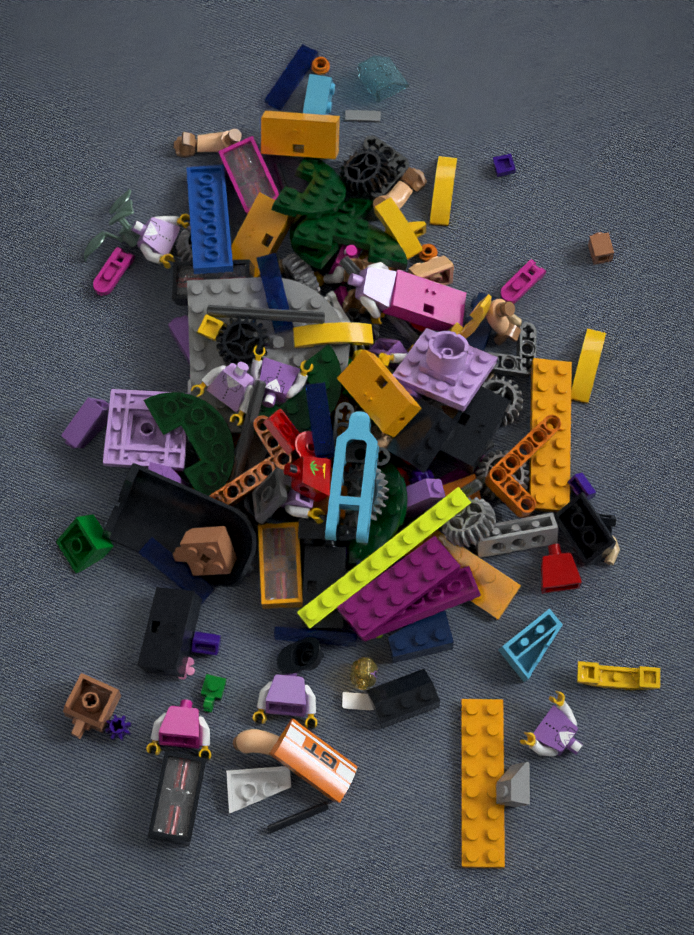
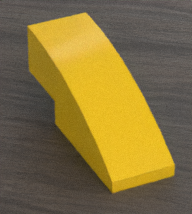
(398, 227)

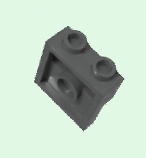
(270, 494)

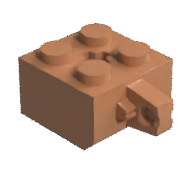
(207, 551)
(93, 716)

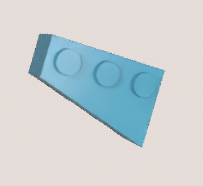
(319, 95)
(530, 644)

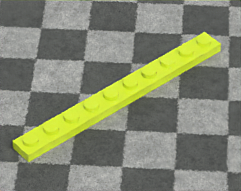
(383, 557)

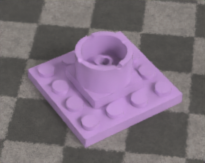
(445, 368)
(135, 436)

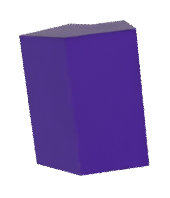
(585, 485)
(206, 643)

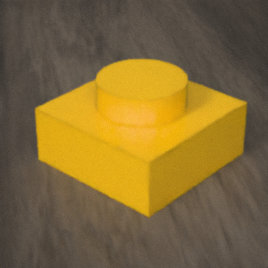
(210, 327)

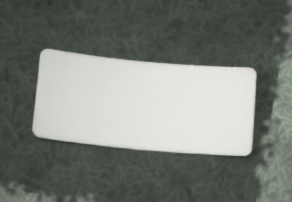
(356, 701)

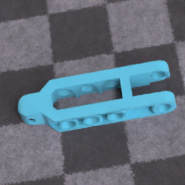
(358, 429)

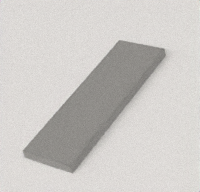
(358, 115)

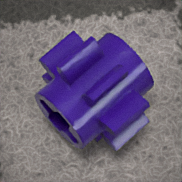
(417, 476)
(117, 722)

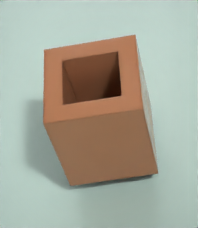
(600, 248)

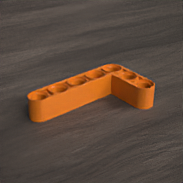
(518, 460)
(257, 471)

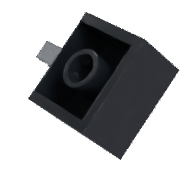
(313, 533)

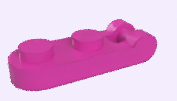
(112, 271)
(521, 282)

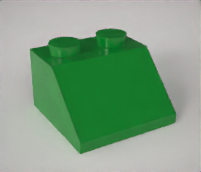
(84, 543)

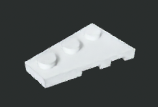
(254, 785)

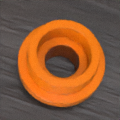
(320, 61)
(428, 247)

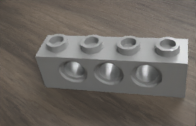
(519, 535)

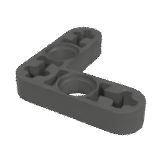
(395, 160)
(520, 359)
(350, 451)

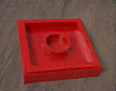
(282, 430)

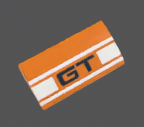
(314, 761)

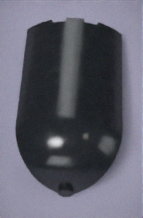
(167, 510)

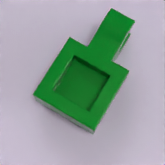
(212, 689)

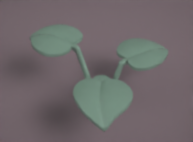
(123, 208)

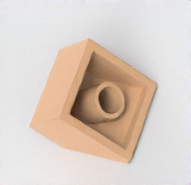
(436, 269)

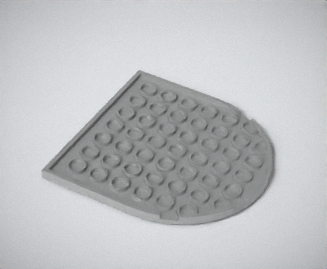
(250, 293)

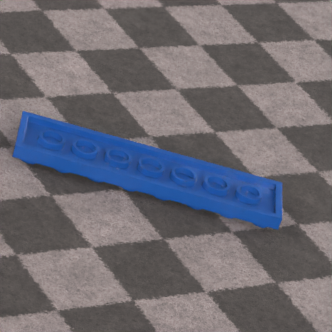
(209, 219)

